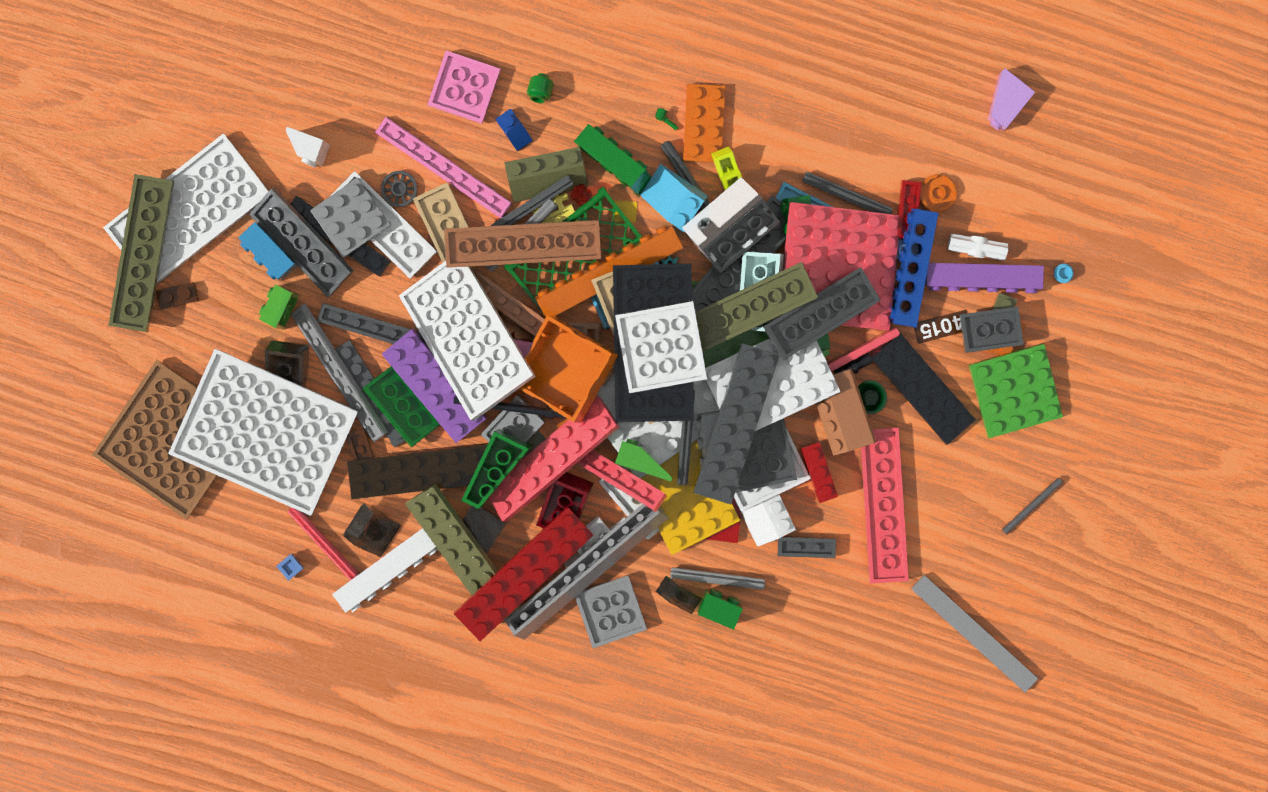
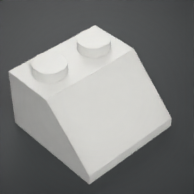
(309, 148)
(768, 520)

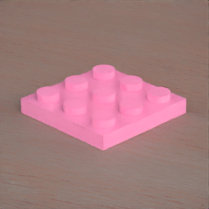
(464, 87)

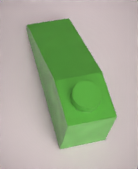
(638, 459)

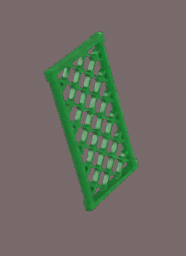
(602, 193)

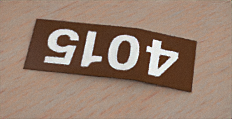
(939, 327)

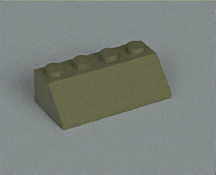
(536, 173)

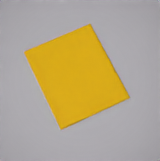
(629, 209)

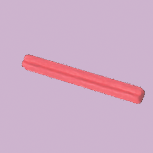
(323, 543)

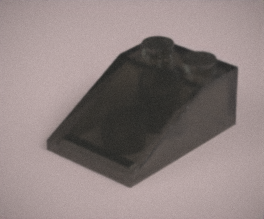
(288, 361)

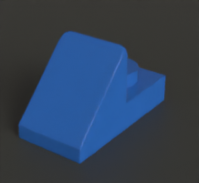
(514, 129)

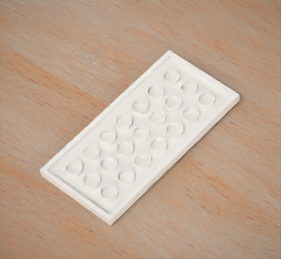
(206, 200)
(467, 338)

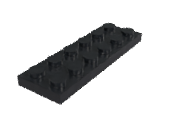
(923, 389)

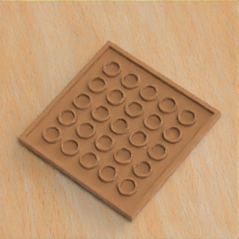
(144, 435)

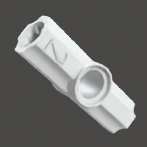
(977, 247)

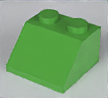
(278, 307)

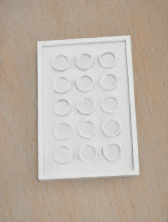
(794, 386)

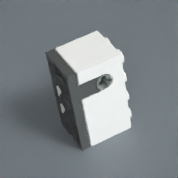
(731, 224)

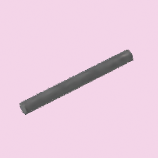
(1032, 505)

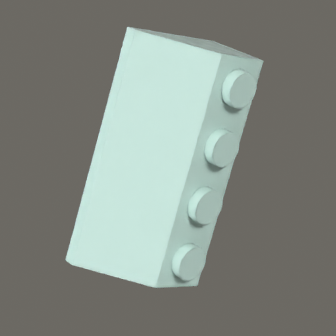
(758, 267)

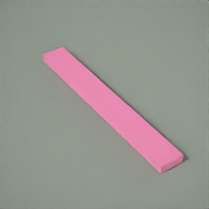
(443, 167)

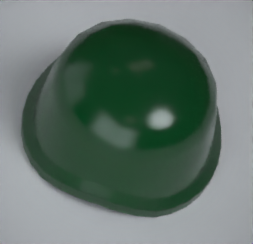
(873, 396)

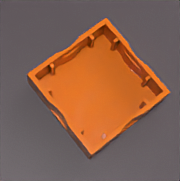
(567, 368)

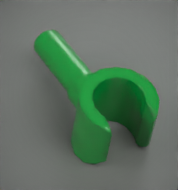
(661, 116)

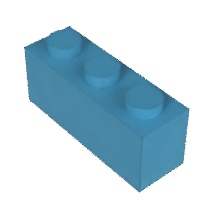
(267, 252)

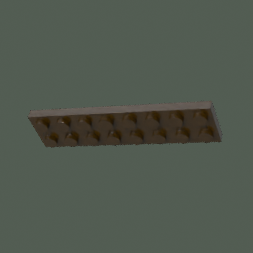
(413, 472)

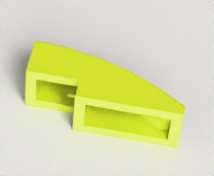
(726, 167)

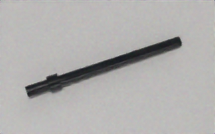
(547, 412)

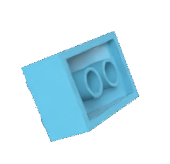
(673, 197)

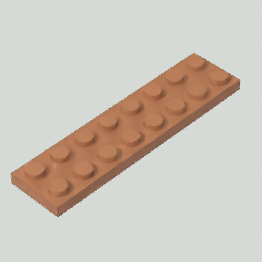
(522, 243)

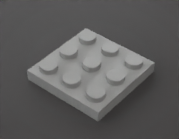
(350, 217)
(610, 611)

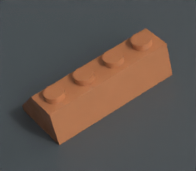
(845, 416)

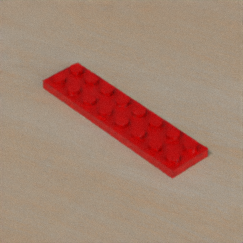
(523, 574)

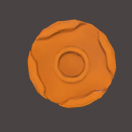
(938, 193)

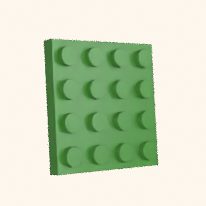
(1015, 390)

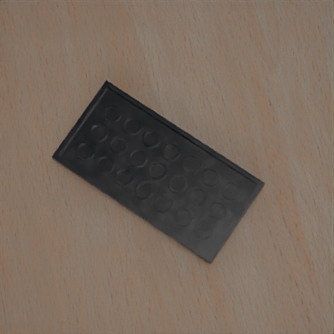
(643, 289)

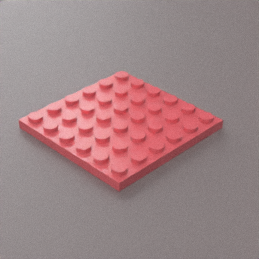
(839, 241)

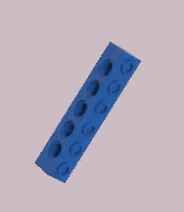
(918, 277)

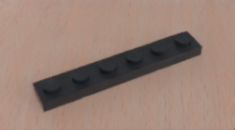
(364, 255)

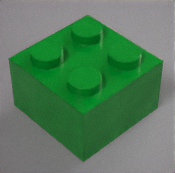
(719, 608)

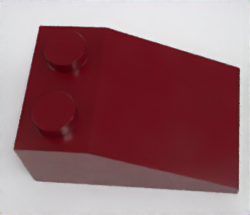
(565, 492)

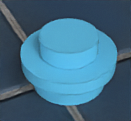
(1063, 273)

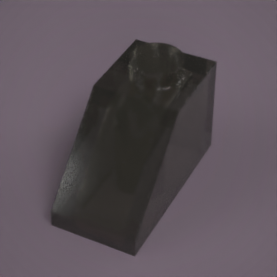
(678, 595)

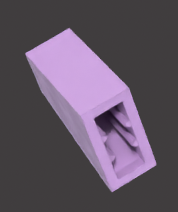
(1008, 100)

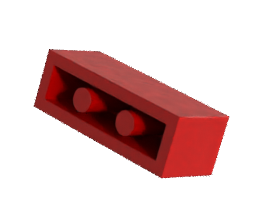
(818, 472)

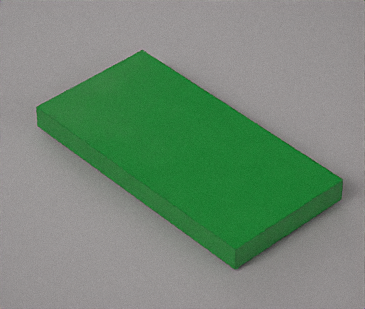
(401, 406)

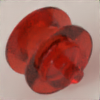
(581, 194)

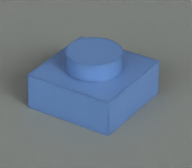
(290, 567)

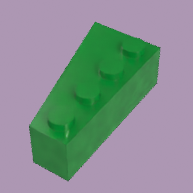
(613, 158)
(495, 465)

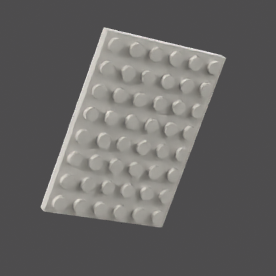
(263, 432)

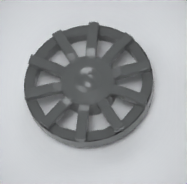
(399, 188)

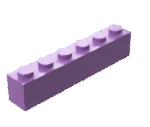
(984, 277)

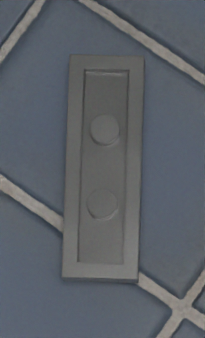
(806, 547)

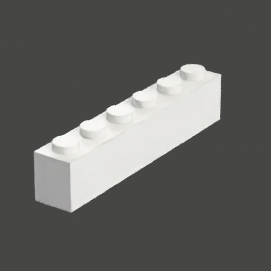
(384, 570)

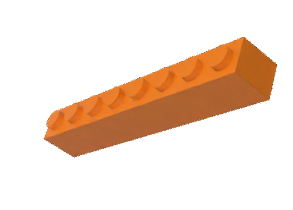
(580, 287)

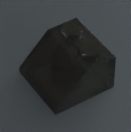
(371, 530)

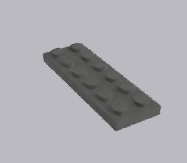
(301, 242)
(818, 317)

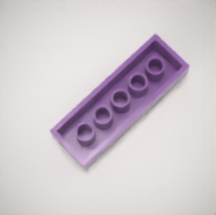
(423, 375)

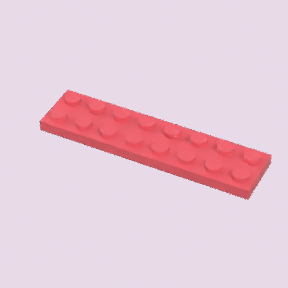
(552, 459)
(884, 508)

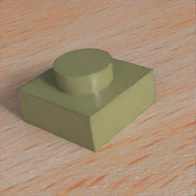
(1004, 301)

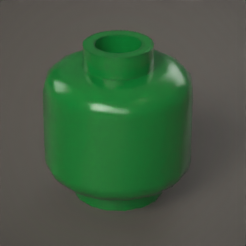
(540, 88)

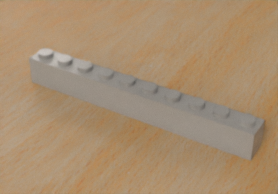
(585, 570)

